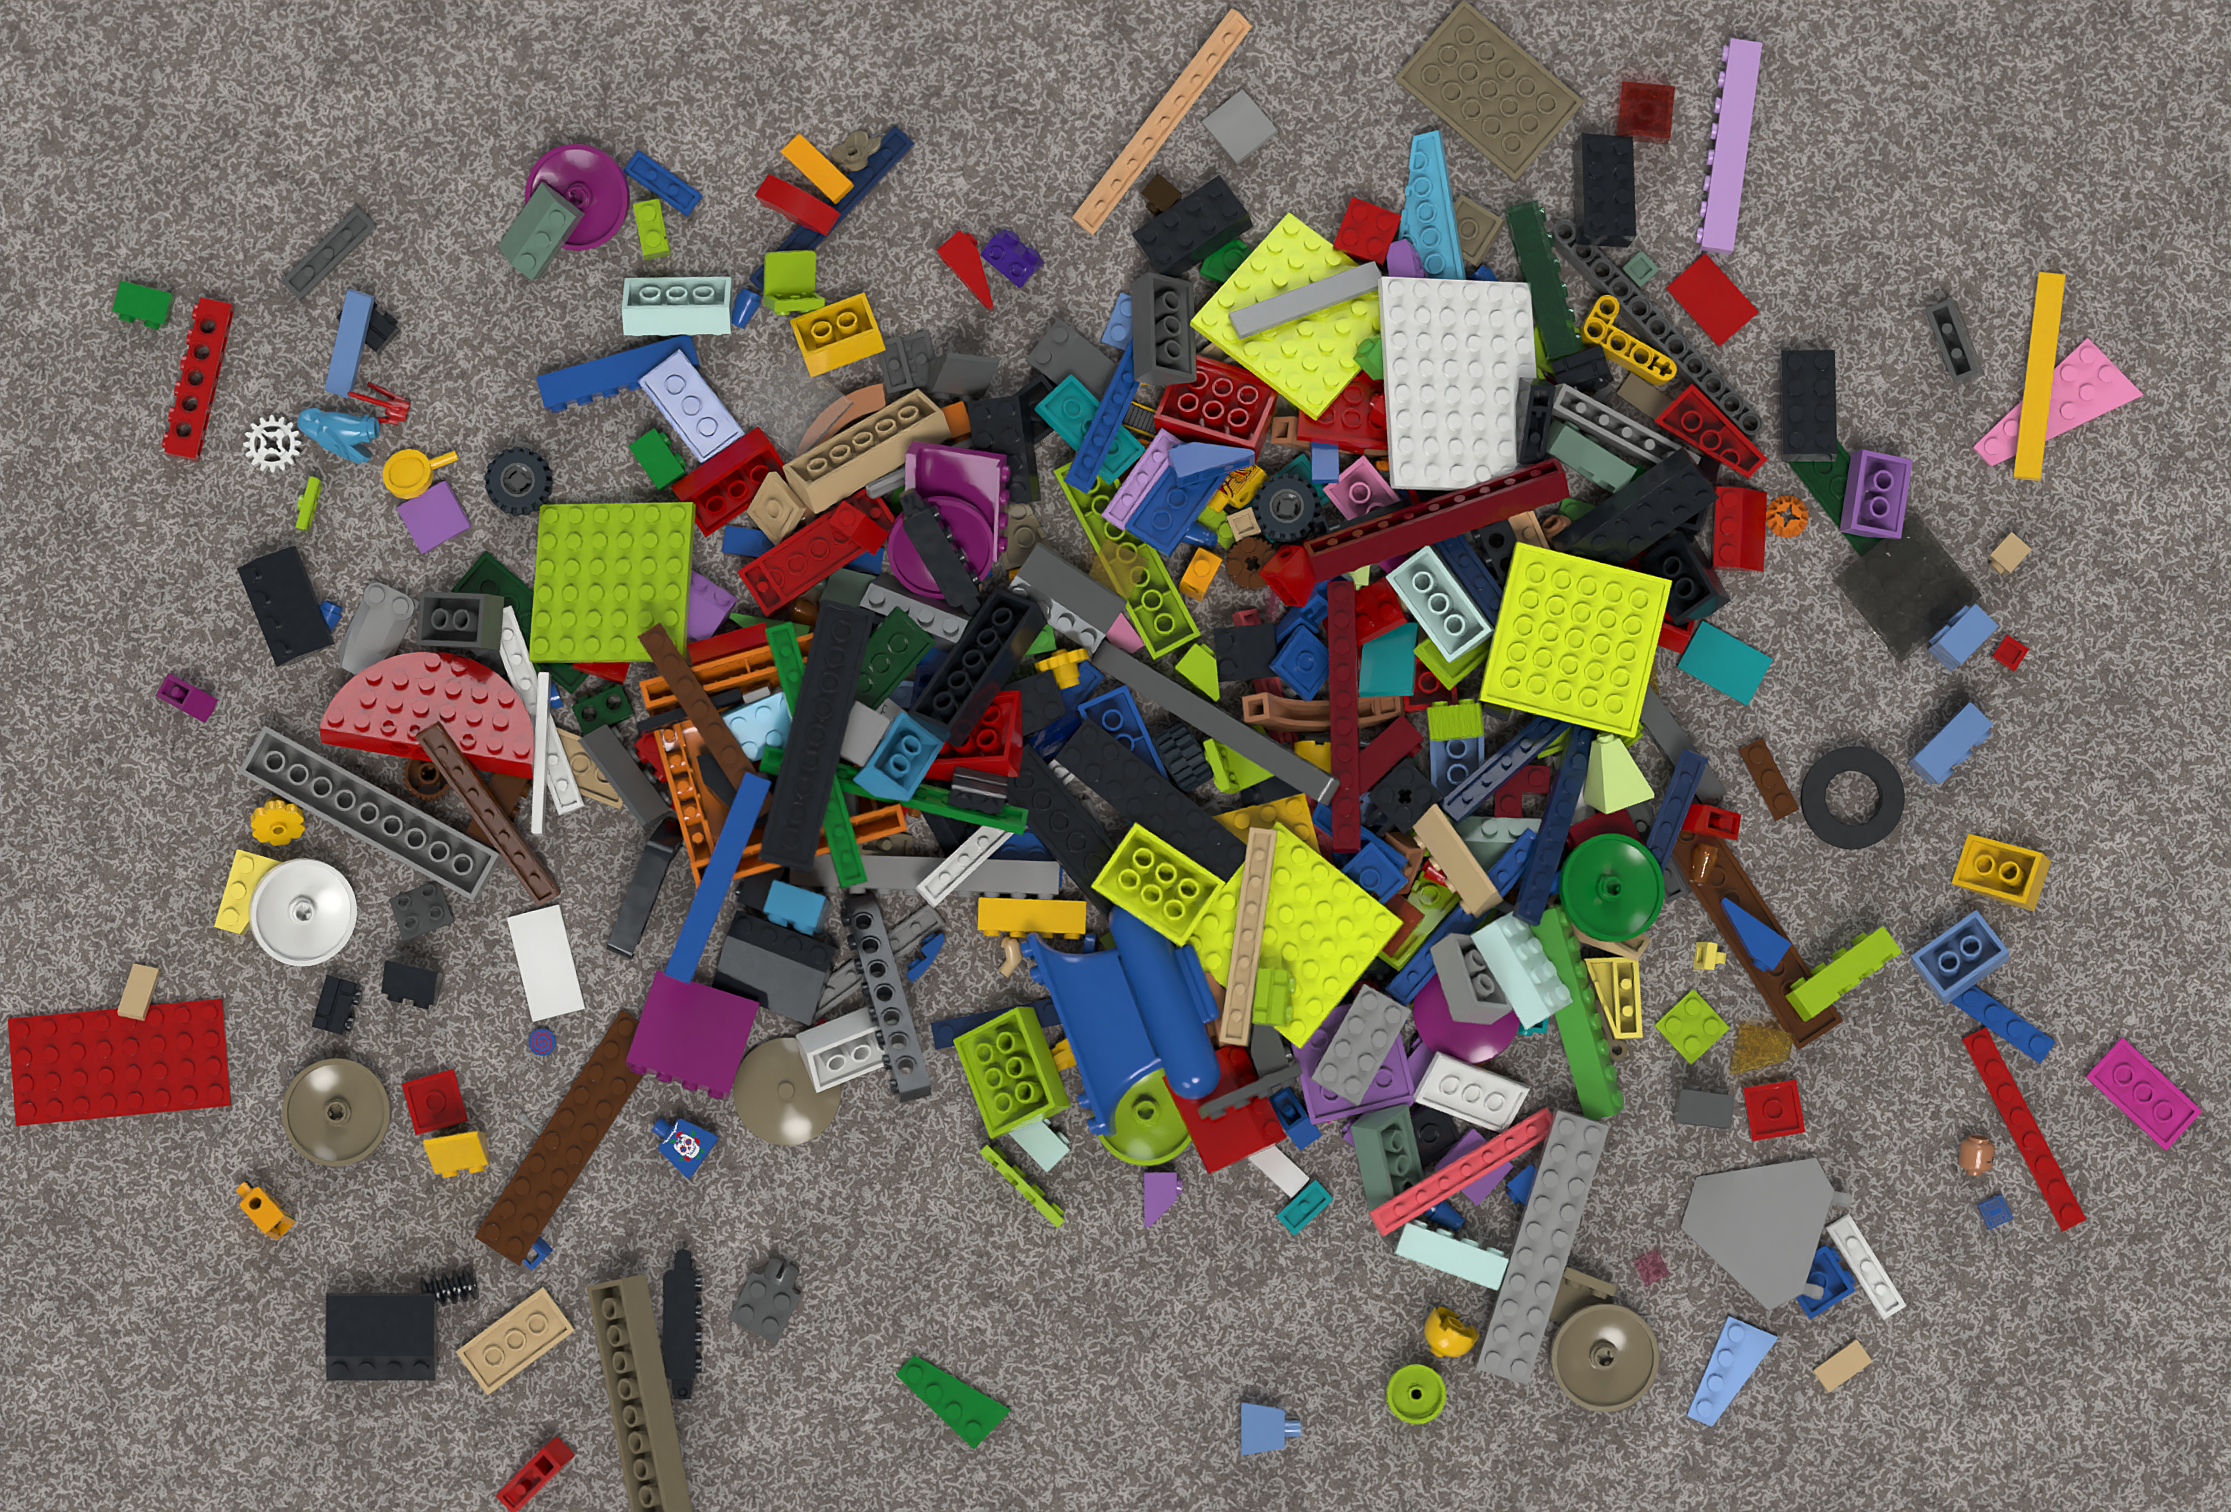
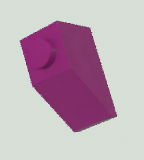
(187, 698)

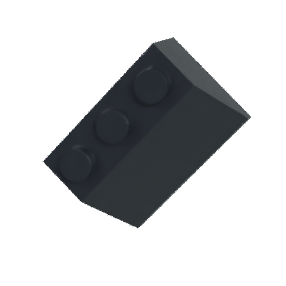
(1694, 585)

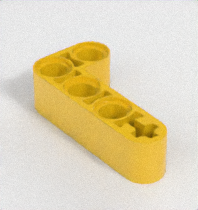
(1629, 345)

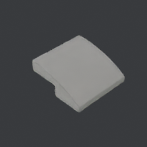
(1239, 127)

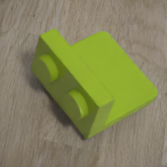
(791, 282)
(1232, 769)

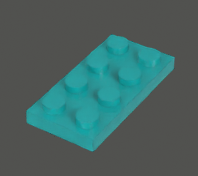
(1070, 412)

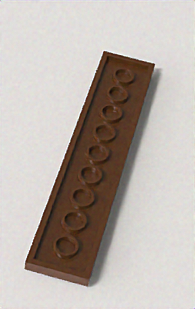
(1731, 882)
(563, 1146)

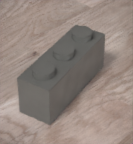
(1955, 342)

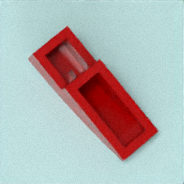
(796, 205)

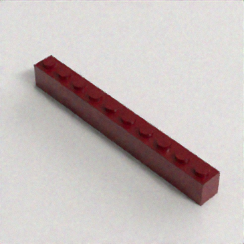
(1436, 520)
(1344, 716)

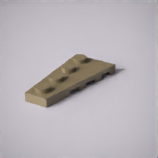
(1022, 534)

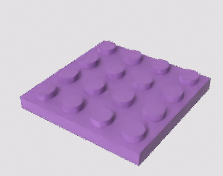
(1388, 1088)

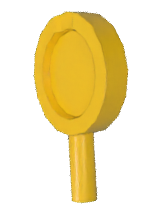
(411, 472)

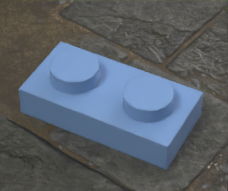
(1120, 324)

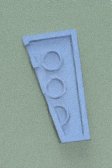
(1731, 1364)

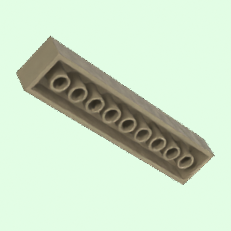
(639, 1395)

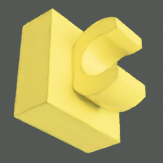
(1707, 956)

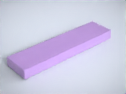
(1140, 480)

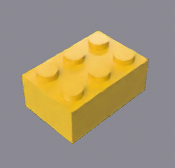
(837, 334)

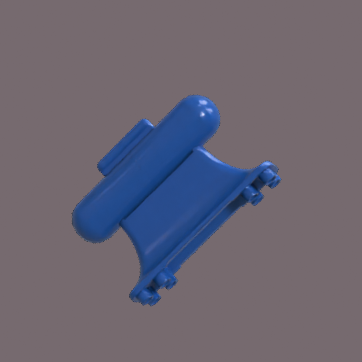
(1131, 1014)

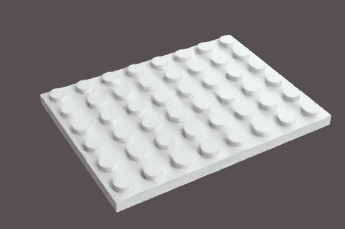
(1453, 378)

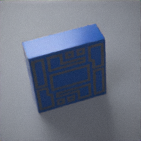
(1995, 1211)

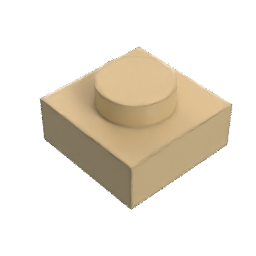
(1243, 524)

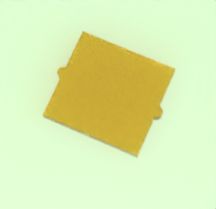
(1118, 568)

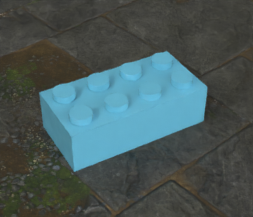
(759, 724)

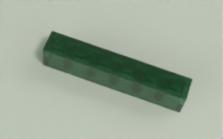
(1540, 272)

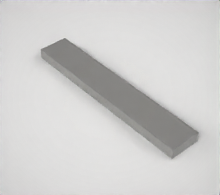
(1305, 300)
(901, 941)

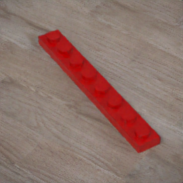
(2023, 1129)

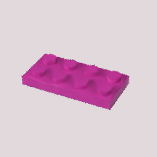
(2143, 1094)

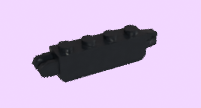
(939, 552)
(680, 1325)

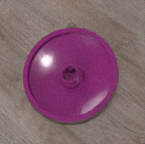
(589, 182)
(971, 533)
(1462, 1040)

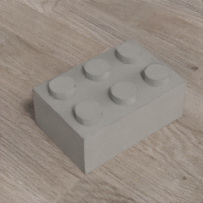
(1468, 981)

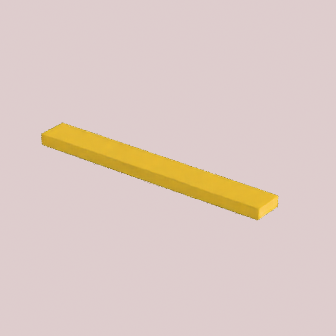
(2039, 376)

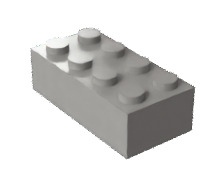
(1360, 1045)

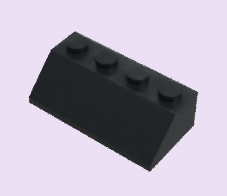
(285, 606)

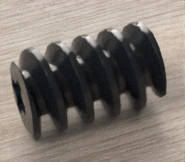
(452, 1287)

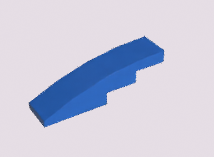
(1310, 615)

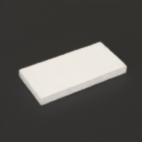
(546, 963)
(1470, 1093)

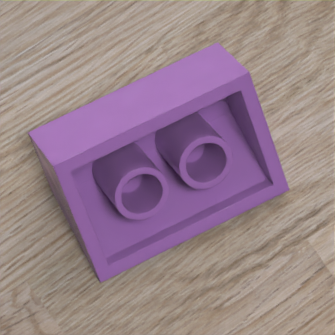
(1876, 495)
(708, 608)

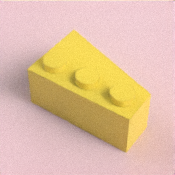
(243, 879)
(1618, 991)

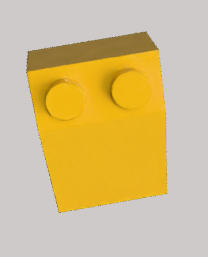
(2001, 871)
(458, 1153)

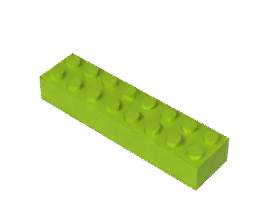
(1155, 602)

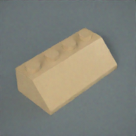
(1457, 863)

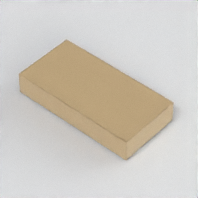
(138, 992)
(1842, 1366)

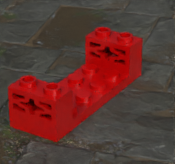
(808, 557)

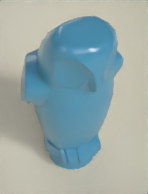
(340, 432)

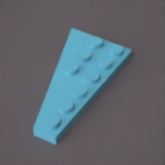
(1429, 210)

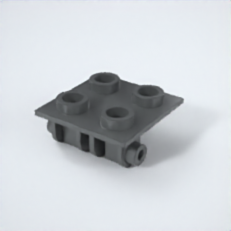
(421, 911)

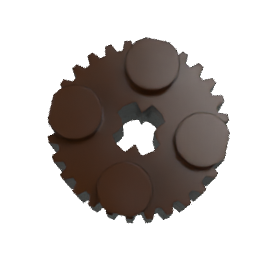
(1237, 566)
(424, 789)

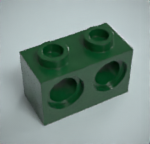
(604, 714)

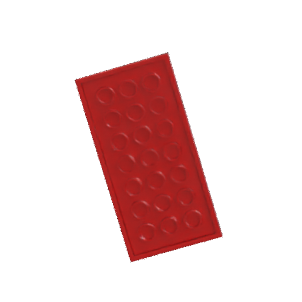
(117, 1064)

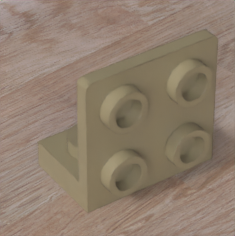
(1578, 1291)

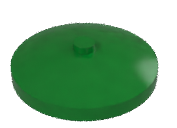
(1611, 888)

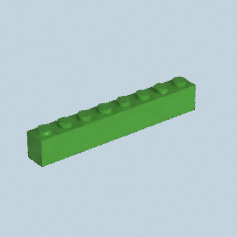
(1579, 1021)

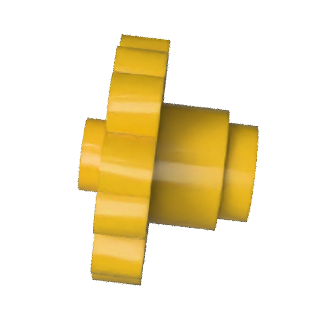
(1064, 666)
(277, 822)

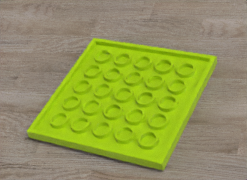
(609, 578)

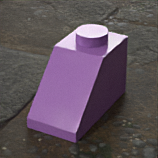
(1159, 1194)

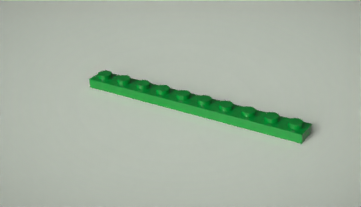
(924, 798)
(836, 823)

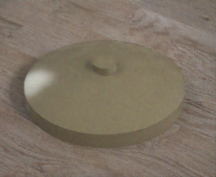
(778, 1095)
(336, 1112)
(1604, 1357)

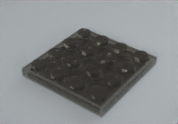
(1906, 588)

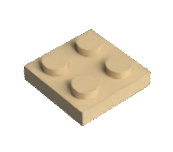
(776, 508)

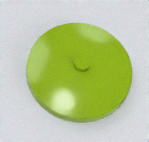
(1147, 1125)

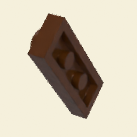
(1768, 779)

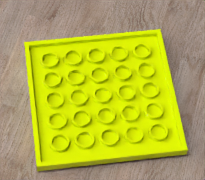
(1306, 357)
(1575, 640)
(1313, 927)

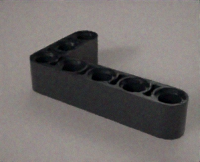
(645, 887)

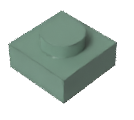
(1640, 269)

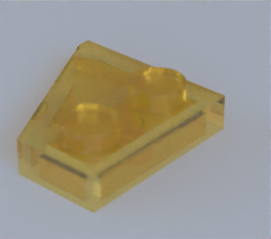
(1760, 1047)

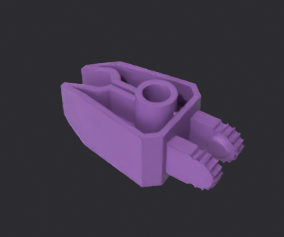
(1404, 261)

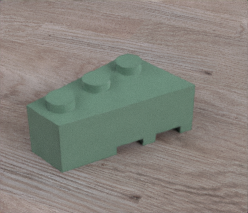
(1587, 458)

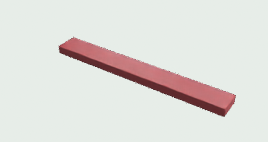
(1461, 1172)

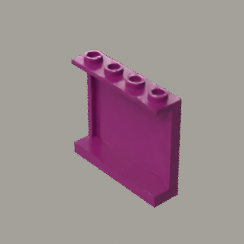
(965, 475)
(692, 1035)

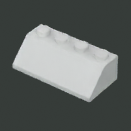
(842, 1049)

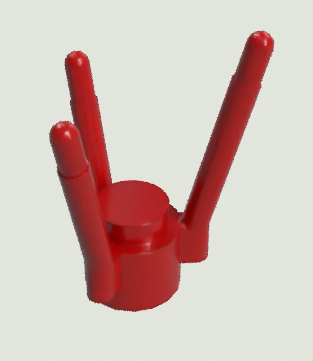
(395, 408)

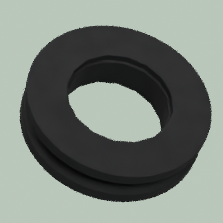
(1879, 771)

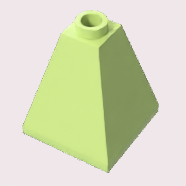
(1613, 776)

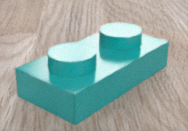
(1304, 1207)

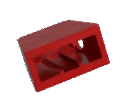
(1289, 575)

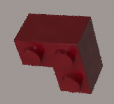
(1528, 781)

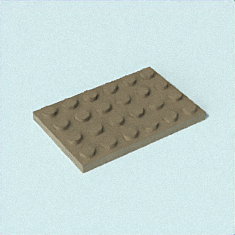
(1489, 90)

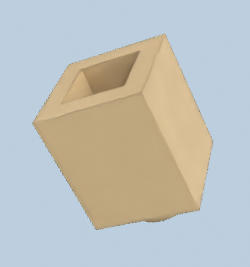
(2008, 554)

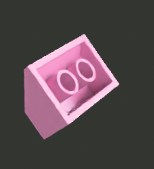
(1360, 490)

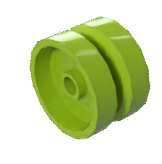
(1429, 1402)

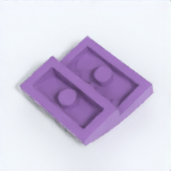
(434, 517)
(1482, 1187)

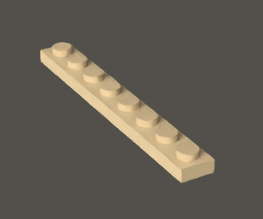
(1248, 936)

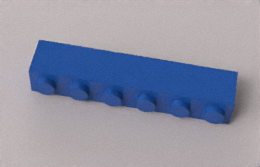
(608, 374)

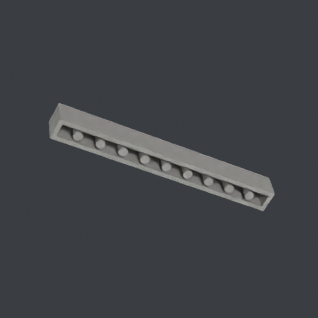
(906, 873)

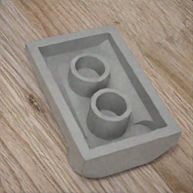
(376, 627)

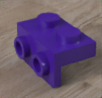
(1012, 257)

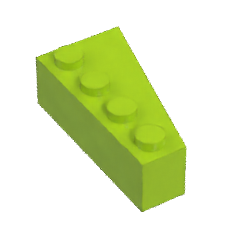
(1842, 973)

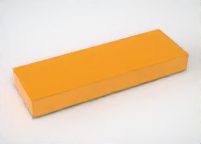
(817, 168)

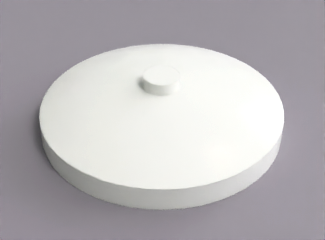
(302, 912)

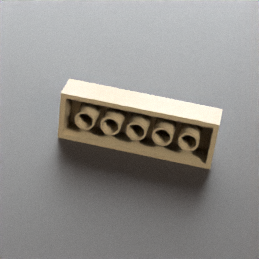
(865, 451)

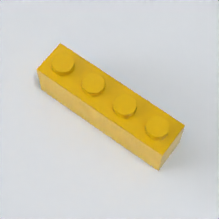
(1031, 916)

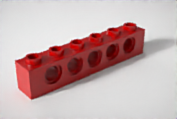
(191, 446)

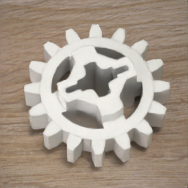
(280, 436)

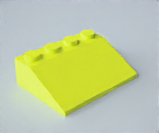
(1158, 885)

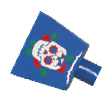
(684, 1144)

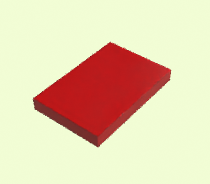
(1712, 300)

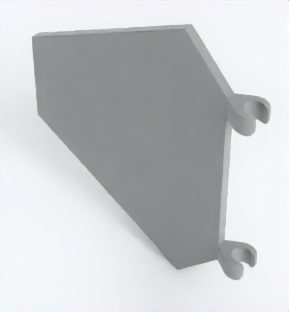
(1764, 1226)

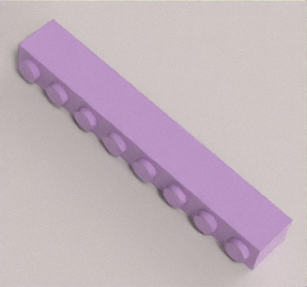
(1730, 146)

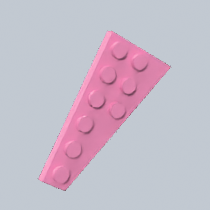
(2081, 390)

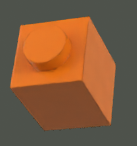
(957, 422)

